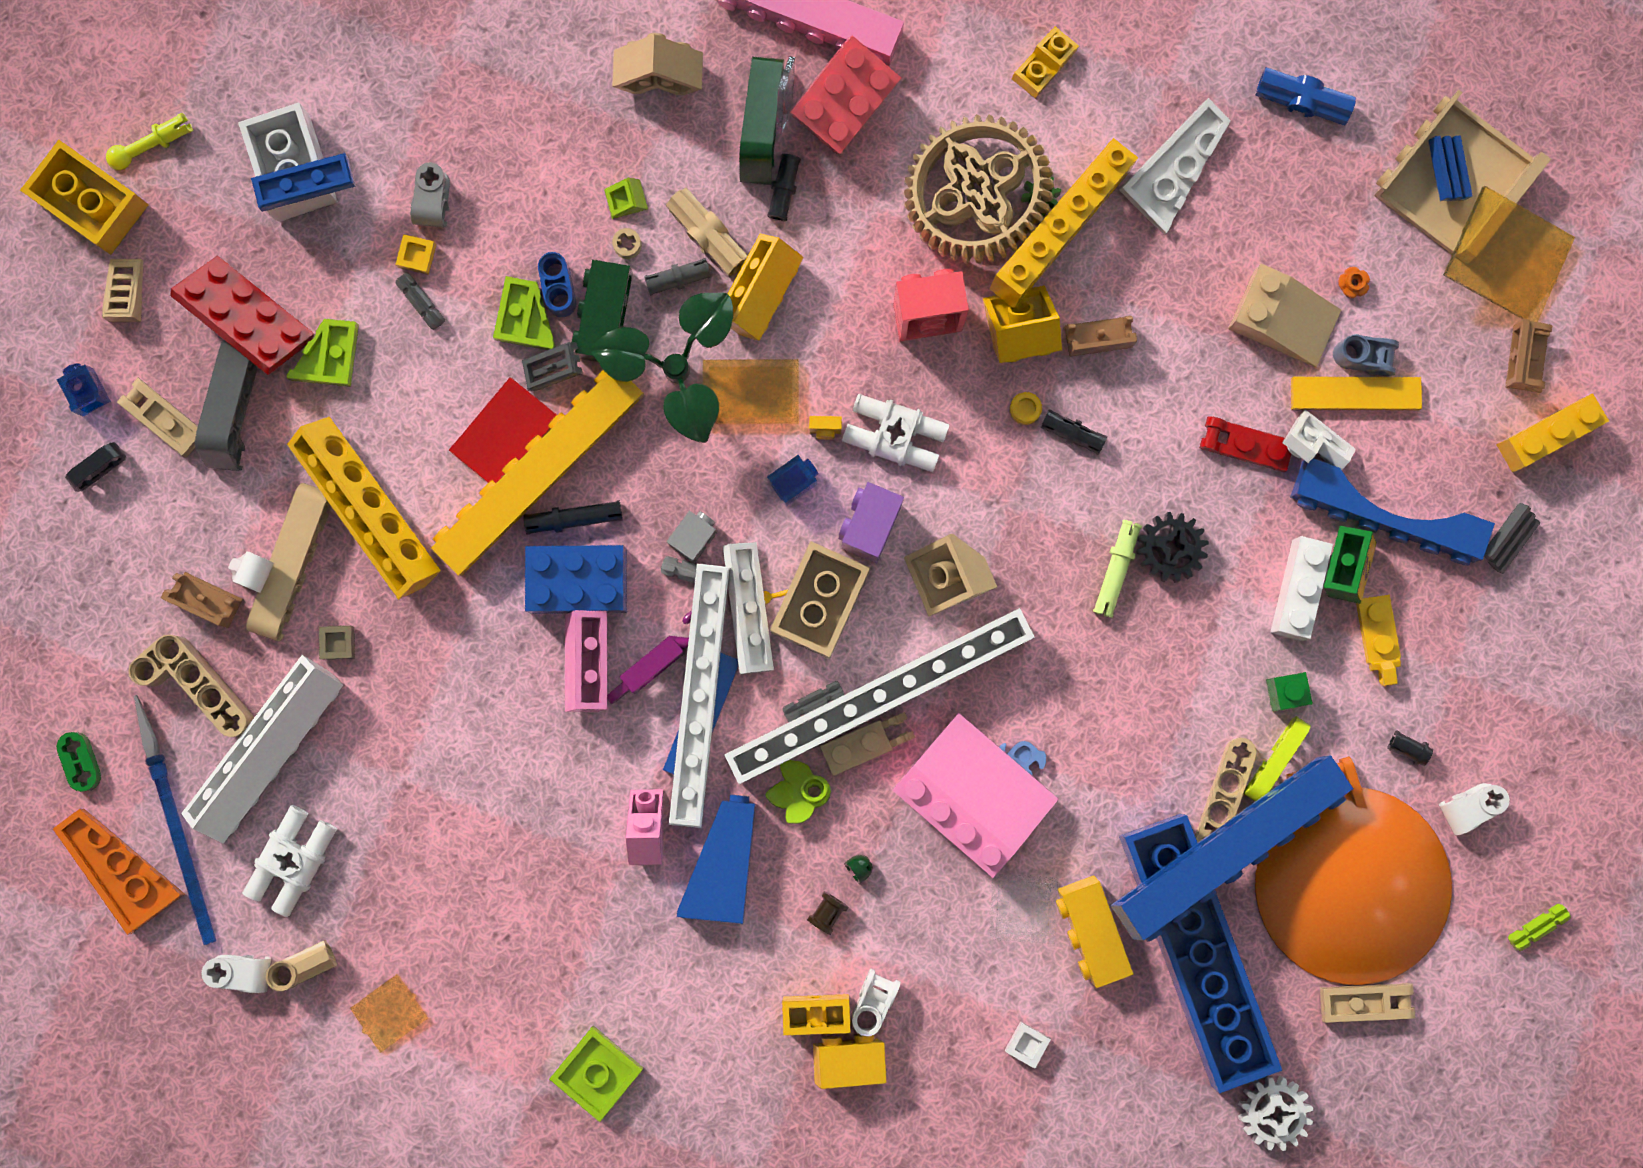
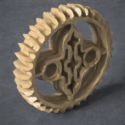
(949, 142)

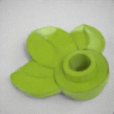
(793, 791)

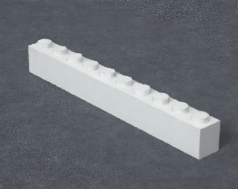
(879, 696)

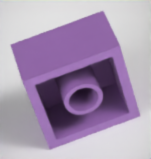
(871, 523)

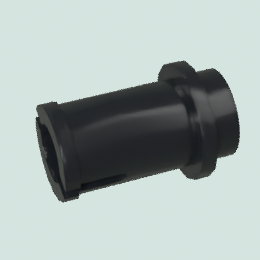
(1417, 752)

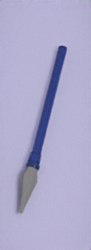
(159, 775)

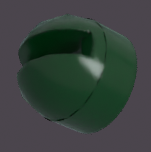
(860, 866)

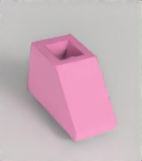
(645, 827)

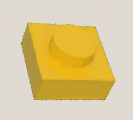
(416, 254)
(825, 426)

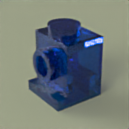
(89, 396)

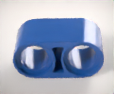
(556, 285)

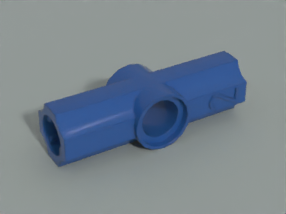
(1306, 96)

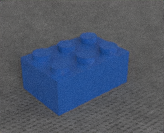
(575, 579)

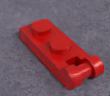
(1246, 444)

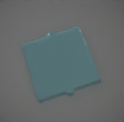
(785, 95)

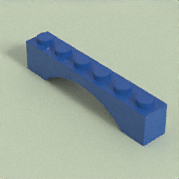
(1327, 487)

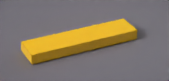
(1356, 393)

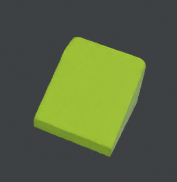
(626, 198)

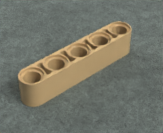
(290, 557)

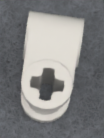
(1470, 810)
(242, 973)
(875, 1001)

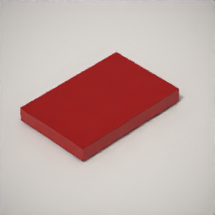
(502, 431)

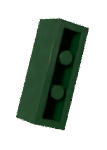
(603, 306)

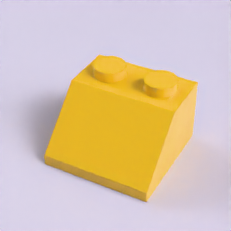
(1024, 330)

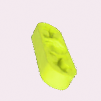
(1283, 752)

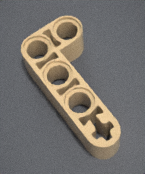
(200, 690)

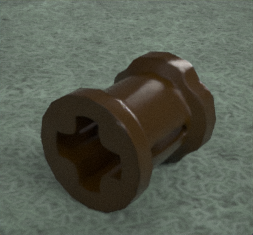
(827, 913)

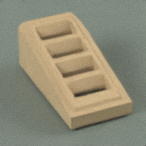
(134, 301)

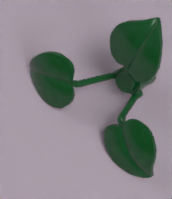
(624, 354)

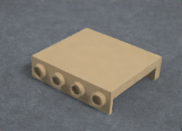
(1490, 162)

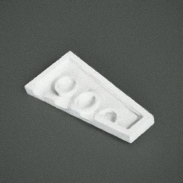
(1171, 171)

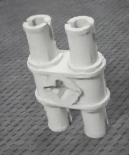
(880, 442)
(307, 858)

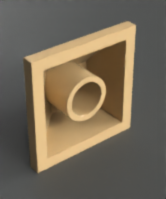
(949, 573)

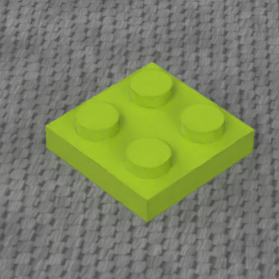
(596, 1073)

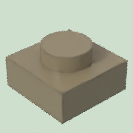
(336, 642)

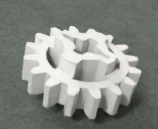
(1290, 1111)

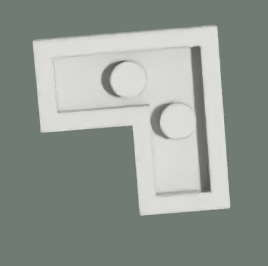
(1311, 437)

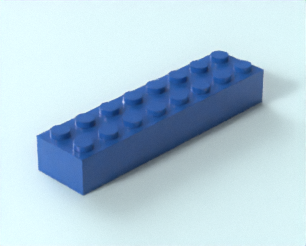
(1206, 968)

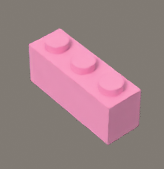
(586, 661)

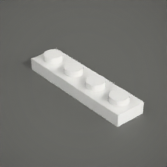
(748, 608)

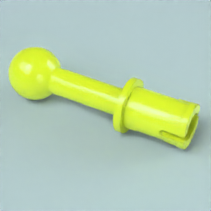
(120, 157)

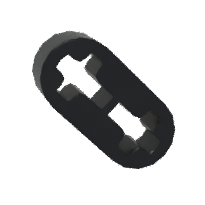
(95, 466)

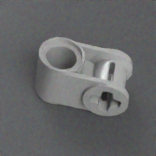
(429, 201)

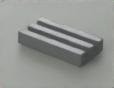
(570, 361)
(1511, 538)

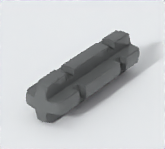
(420, 301)
(813, 701)

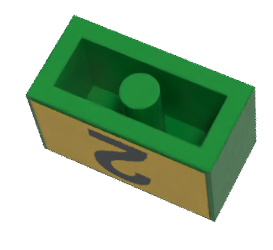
(1350, 564)

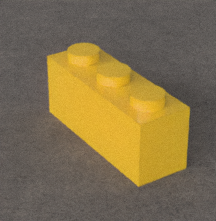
(762, 285)
(1552, 433)
(1093, 932)

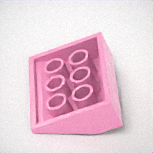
(975, 795)

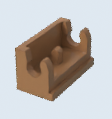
(1100, 336)
(1528, 356)
(203, 599)

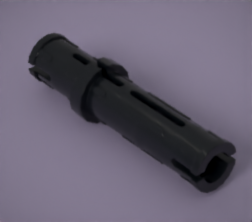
(572, 517)

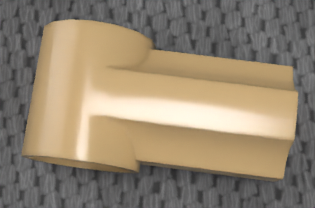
(303, 966)

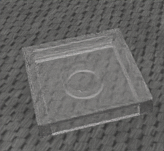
(1023, 908)

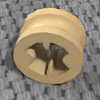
(623, 252)

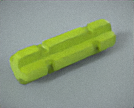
(1539, 927)

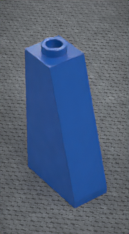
(722, 870)

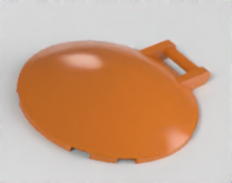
(1357, 889)

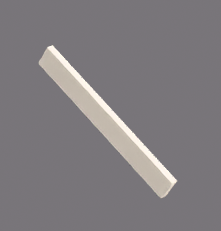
(699, 696)

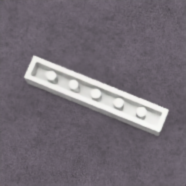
(262, 750)

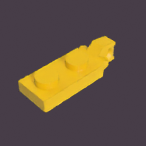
(1380, 637)

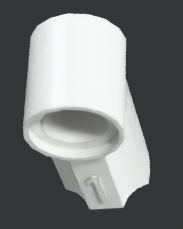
(250, 571)

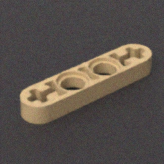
(1218, 794)

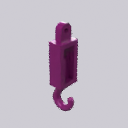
(651, 665)

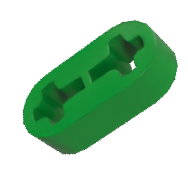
(71, 764)

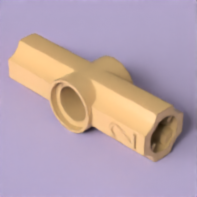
(707, 231)

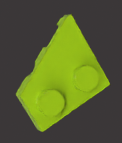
(328, 355)

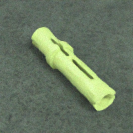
(1117, 568)

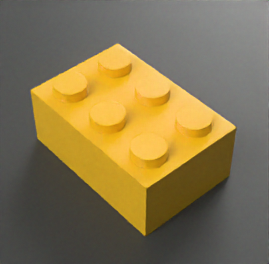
(84, 197)

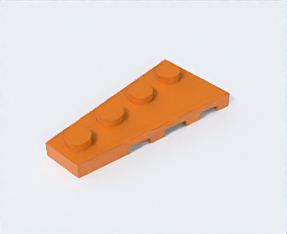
(118, 874)

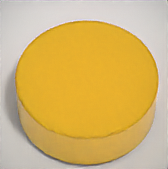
(1025, 408)

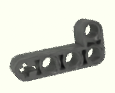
(225, 409)

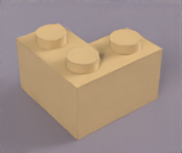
(657, 64)

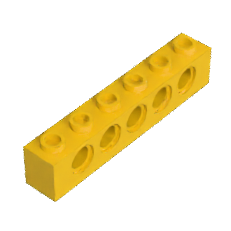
(1063, 223)
(363, 507)

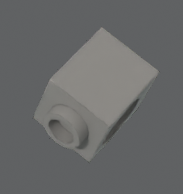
(692, 535)

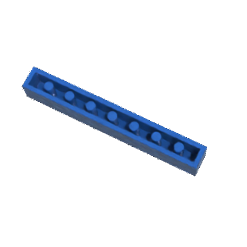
(1231, 848)

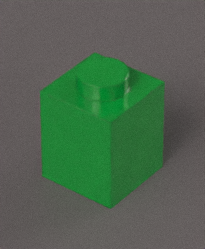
(1289, 691)

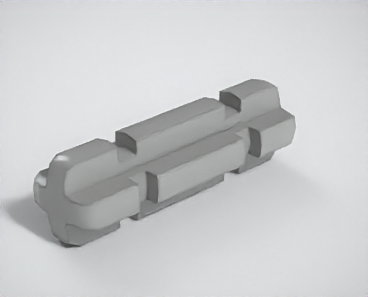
(684, 570)

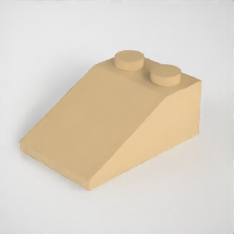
(1285, 315)

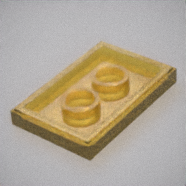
(754, 390)

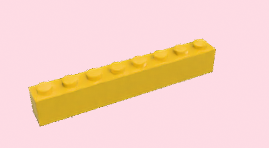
(535, 472)

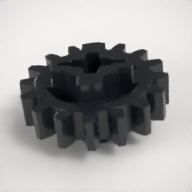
(1158, 543)

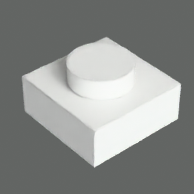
(1027, 1045)

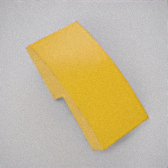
(1045, 62)

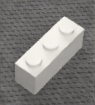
(1301, 588)

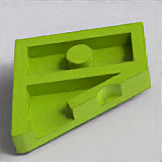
(523, 316)

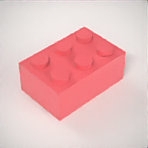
(844, 95)
(930, 305)

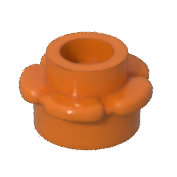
(1348, 288)

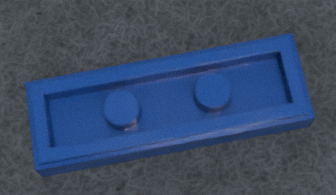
(303, 182)

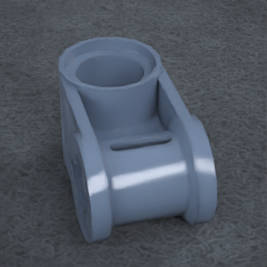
(1373, 354)

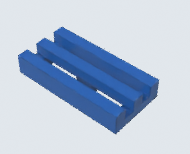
(1452, 169)

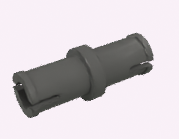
(677, 276)

